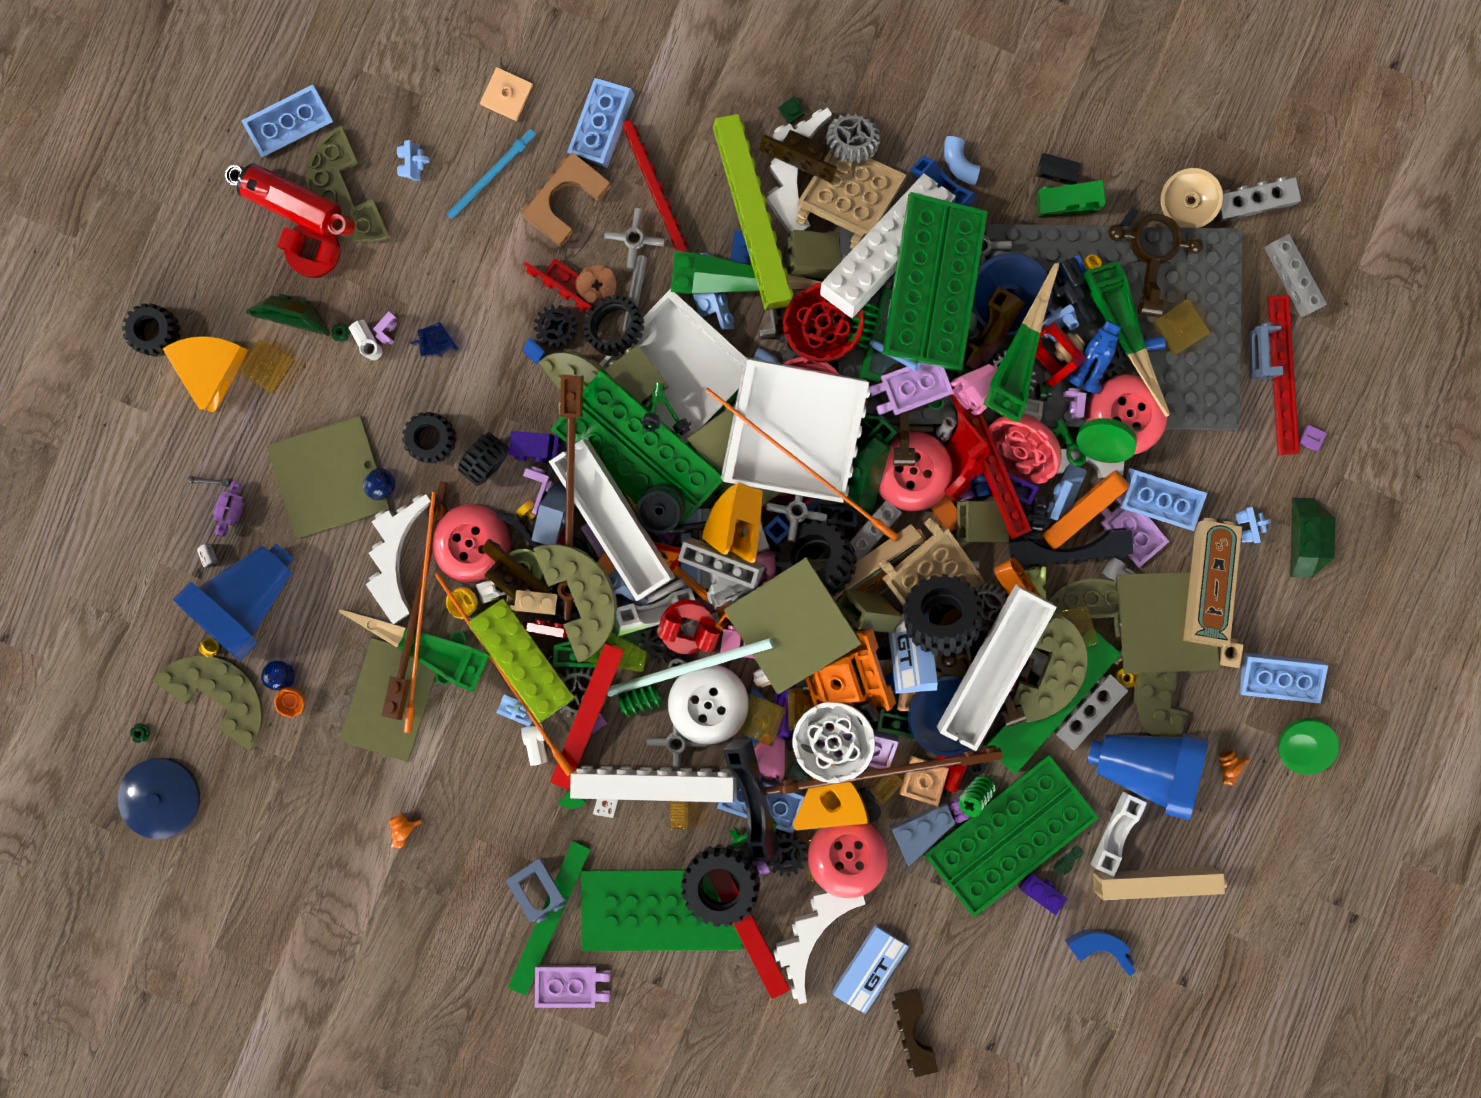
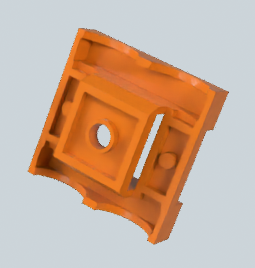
(875, 688)

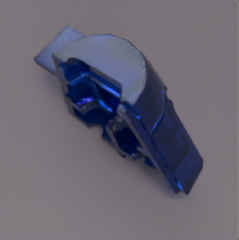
(434, 341)

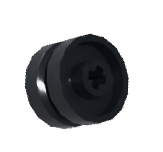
(650, 504)

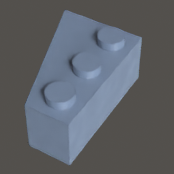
(551, 516)
(921, 831)

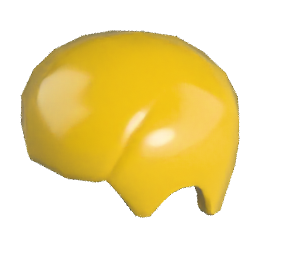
(466, 599)

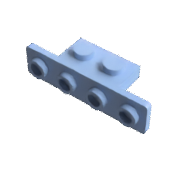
(714, 303)
(1065, 492)

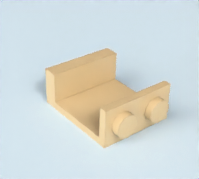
(533, 602)

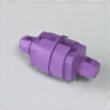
(234, 511)

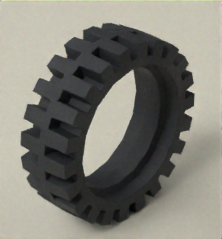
(600, 311)

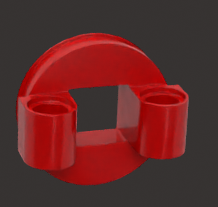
(292, 243)
(704, 636)

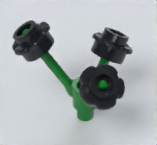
(652, 421)

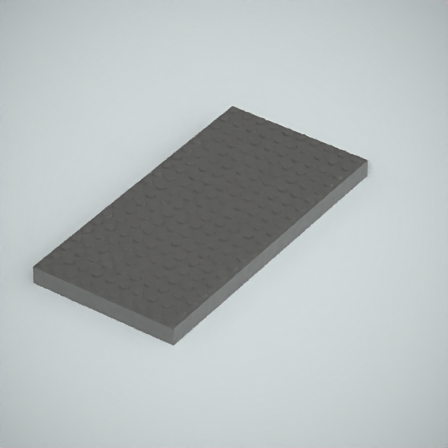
(1197, 383)

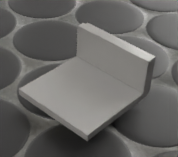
(770, 333)

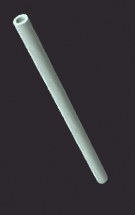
(691, 667)

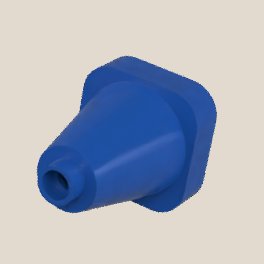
(238, 598)
(1154, 767)

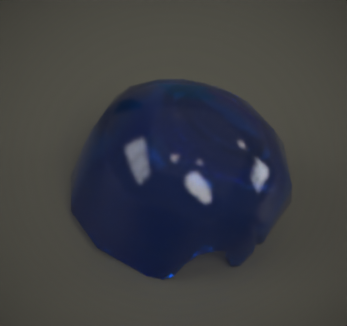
(379, 484)
(277, 675)

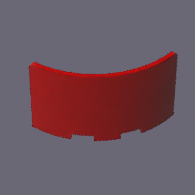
(967, 456)

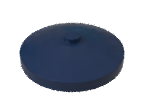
(1014, 273)
(926, 712)
(158, 798)

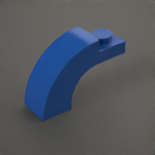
(779, 527)

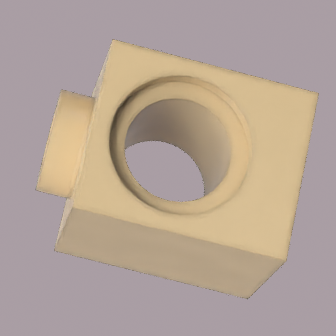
(1235, 659)

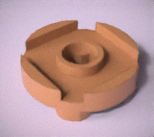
(588, 277)

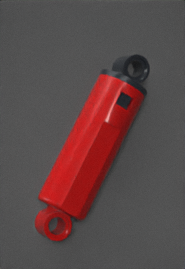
(289, 200)

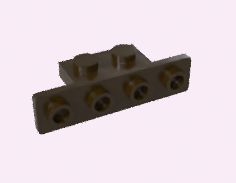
(800, 153)
(509, 573)

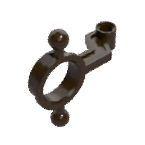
(1150, 303)
(904, 455)
(1013, 713)

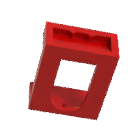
(1049, 362)

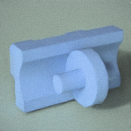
(413, 160)
(1062, 318)
(1248, 516)
(513, 709)

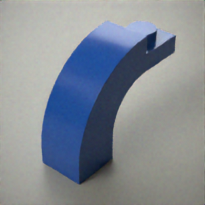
(931, 169)
(1095, 940)

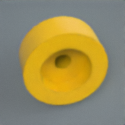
(526, 509)

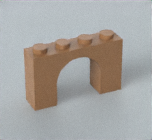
(571, 173)

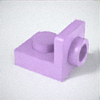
(386, 325)
(1077, 406)

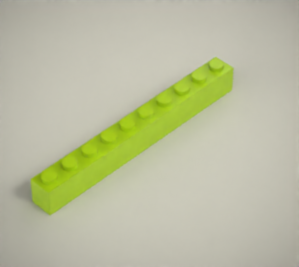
(752, 212)

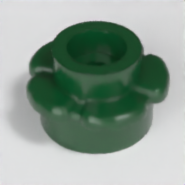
(345, 332)
(1043, 391)
(145, 733)

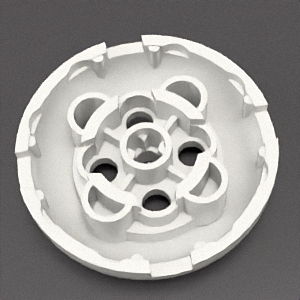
(730, 695)
(856, 751)

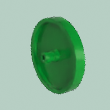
(1107, 440)
(1308, 746)

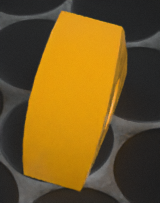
(206, 367)
(729, 517)
(831, 807)

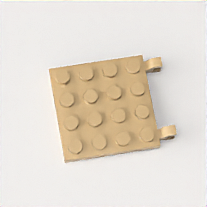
(854, 198)
(936, 556)

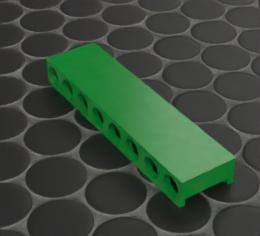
(1024, 739)

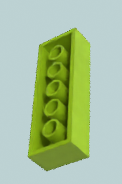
(521, 661)

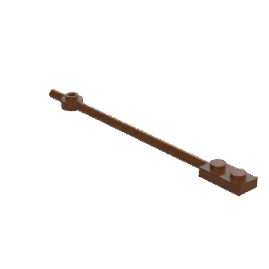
(571, 407)
(399, 686)
(968, 757)

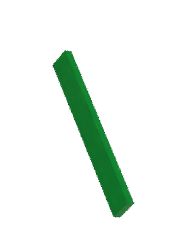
(544, 930)

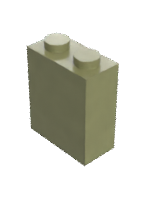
(812, 253)
(636, 374)
(980, 523)
(868, 611)

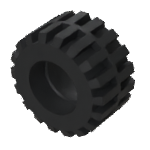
(135, 329)
(412, 433)
(483, 459)

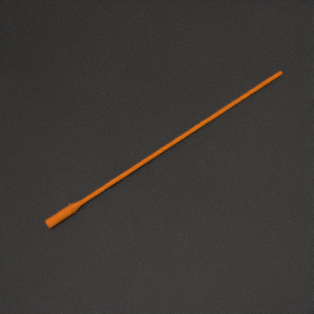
(876, 522)
(410, 706)
(556, 753)

